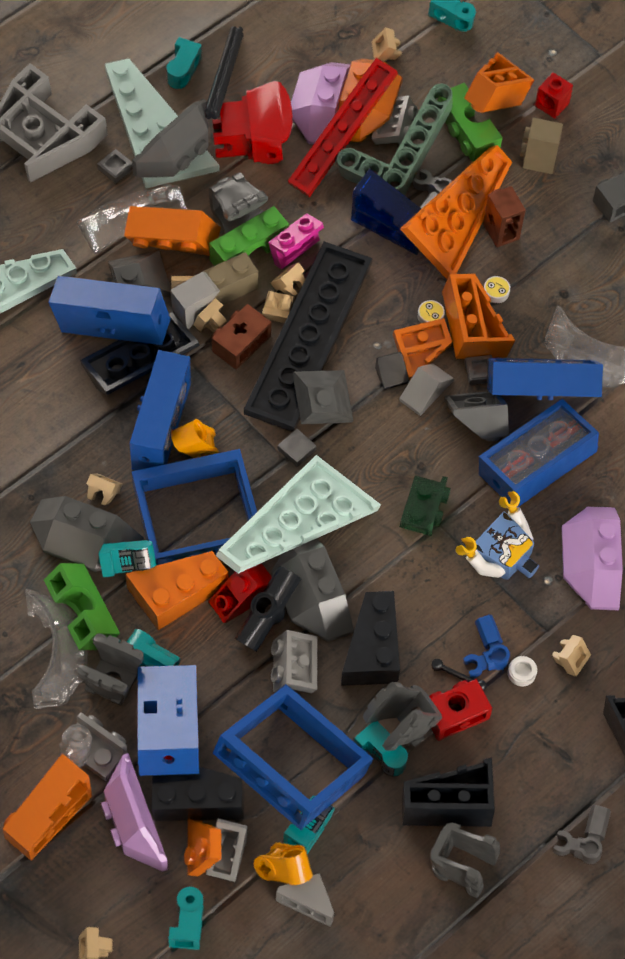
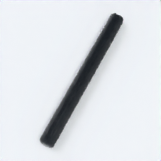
(224, 73)

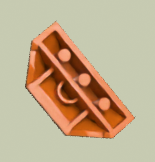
(383, 109)

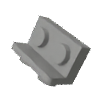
(399, 123)
(294, 661)
(105, 747)

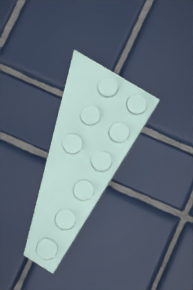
(146, 115)
(32, 276)
(303, 510)

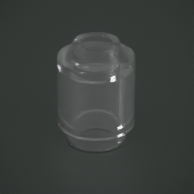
(76, 744)

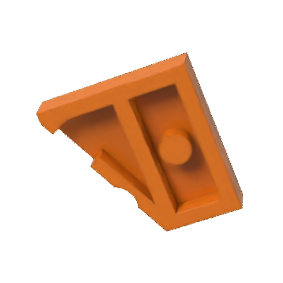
(422, 343)
(202, 847)

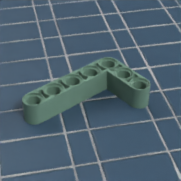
(407, 150)

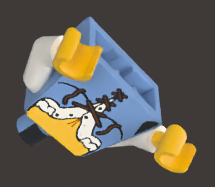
(503, 545)

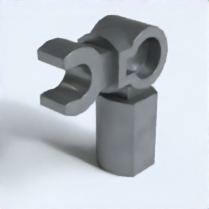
(431, 184)
(588, 848)

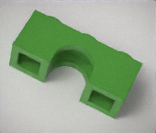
(472, 136)
(248, 236)
(74, 587)

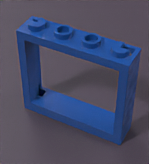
(186, 472)
(268, 781)

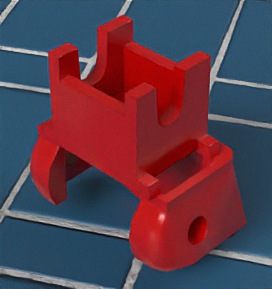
(255, 124)

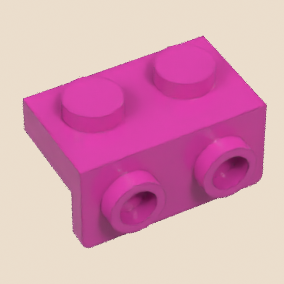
(295, 240)

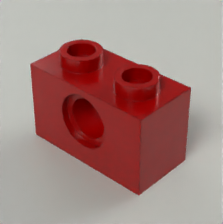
(472, 700)

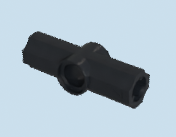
(275, 594)

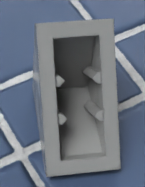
(193, 297)
(425, 388)
(232, 849)
(308, 899)

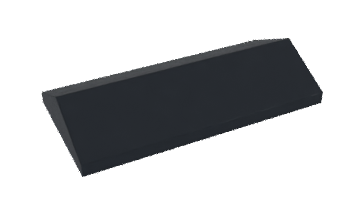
(129, 360)

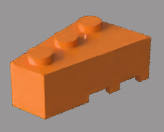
(498, 86)
(171, 229)
(472, 320)
(176, 586)
(48, 807)

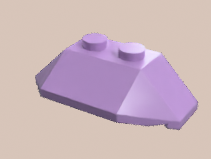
(317, 98)
(594, 557)
(131, 817)

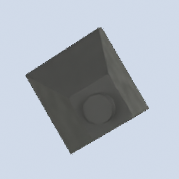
(141, 270)
(322, 397)
(482, 413)

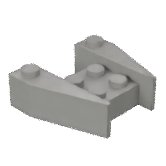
(40, 131)

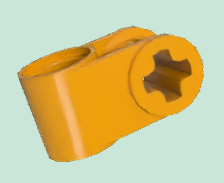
(194, 439)
(284, 864)

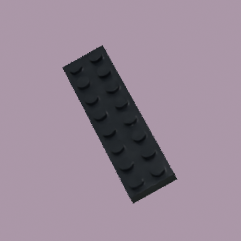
(308, 333)

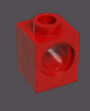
(553, 95)

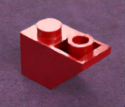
(238, 591)

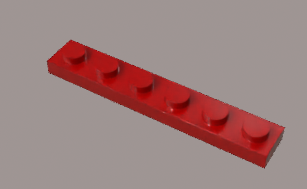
(342, 127)

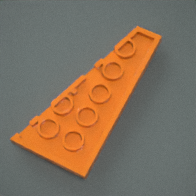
(453, 217)

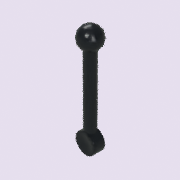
(437, 665)

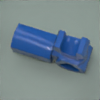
(497, 655)

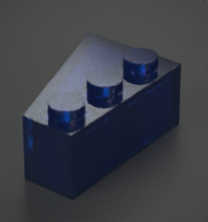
(383, 210)

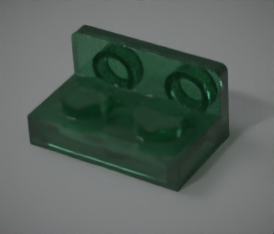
(423, 505)

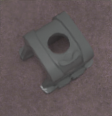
(235, 201)
(115, 659)
(401, 703)
(484, 848)

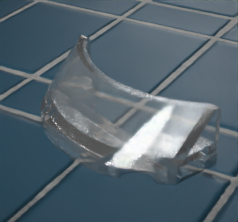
(109, 221)
(571, 343)
(61, 675)

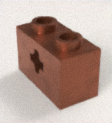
(504, 216)
(241, 336)

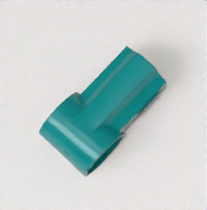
(153, 654)

